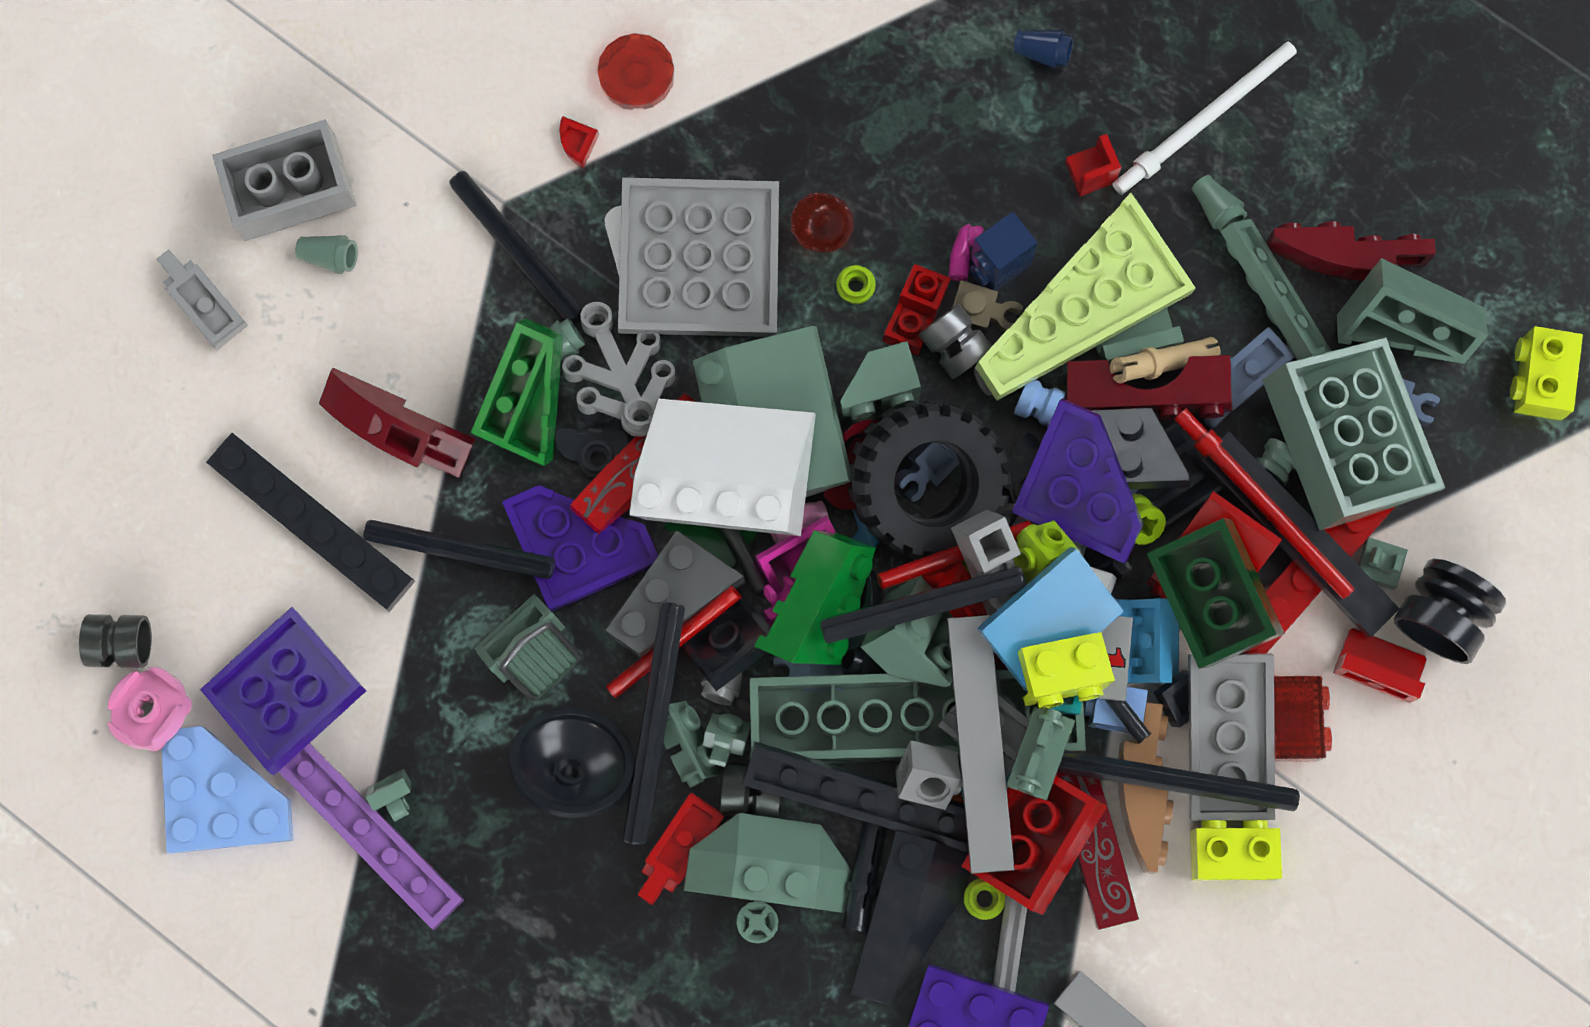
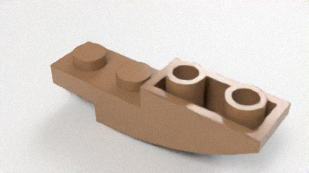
(1146, 808)

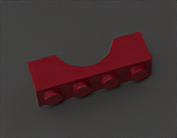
(1201, 388)

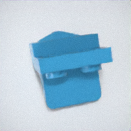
(1153, 640)

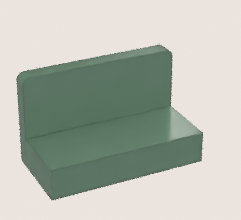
(1151, 332)

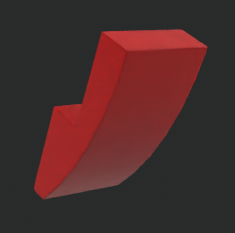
(916, 307)

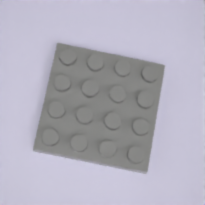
(698, 257)

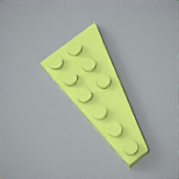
(1102, 291)

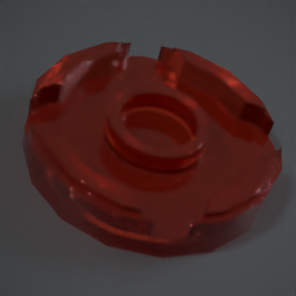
(636, 71)

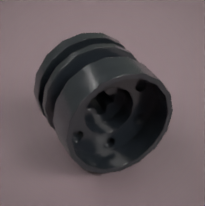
(1450, 611)

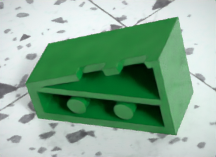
(524, 394)
(826, 585)

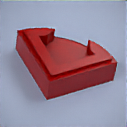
(577, 140)

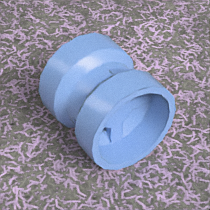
(1038, 402)

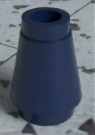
(1045, 46)

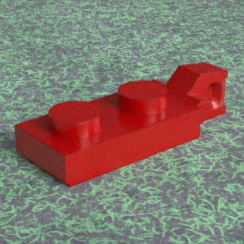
(669, 857)

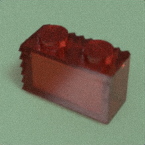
(1300, 719)

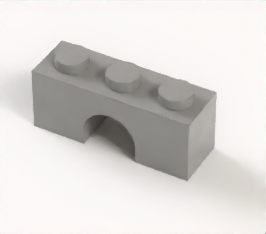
(987, 548)

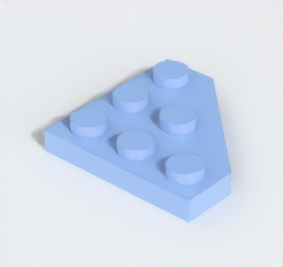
(217, 797)

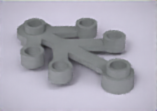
(620, 376)

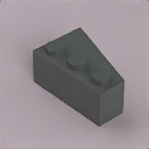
(679, 575)

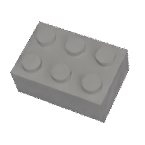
(284, 180)

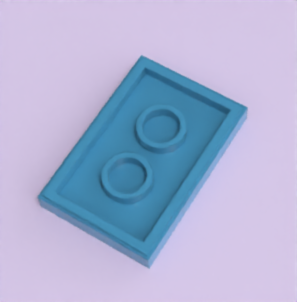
(1054, 606)

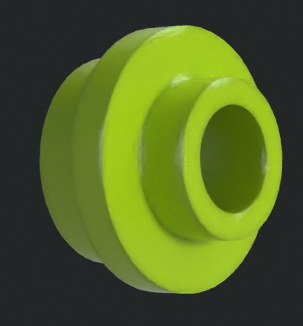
(860, 274)
(975, 909)

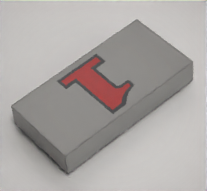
(1118, 642)

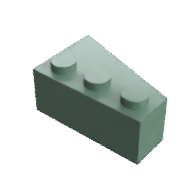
(1412, 315)

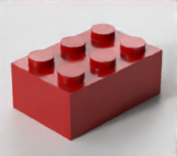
(1044, 842)

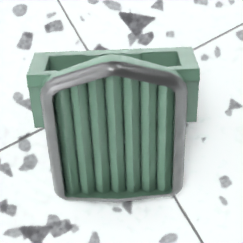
(529, 649)

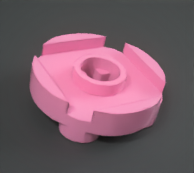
(162, 722)

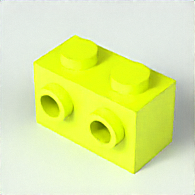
(1546, 373)
(1235, 852)

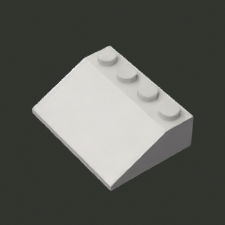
(725, 467)

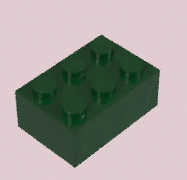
(1215, 593)

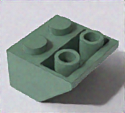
(881, 383)
(915, 648)

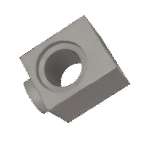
(928, 775)

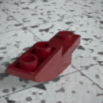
(1335, 253)
(393, 428)

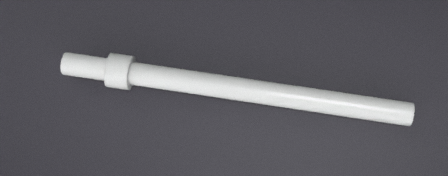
(1149, 162)

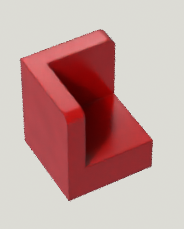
(1094, 167)

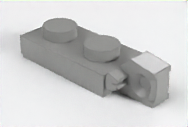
(201, 300)

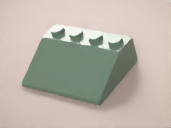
(782, 374)
(1352, 432)

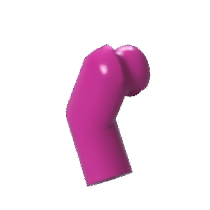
(961, 252)

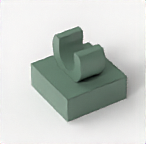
(1382, 562)
(391, 793)

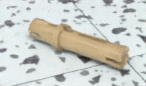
(1153, 362)

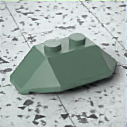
(770, 863)

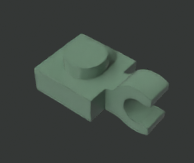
(726, 735)

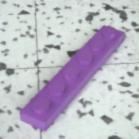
(371, 836)

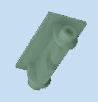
(1040, 753)
(693, 760)

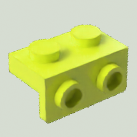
(1065, 670)

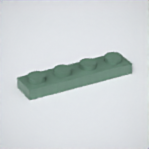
(1274, 289)

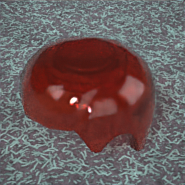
(822, 222)

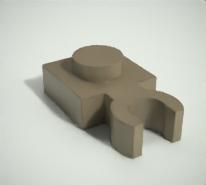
(982, 306)

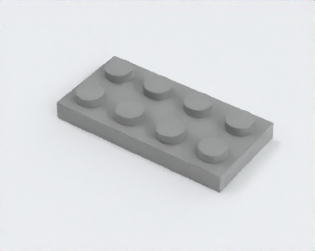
(1232, 730)

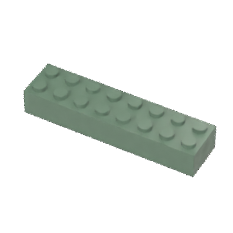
(869, 717)

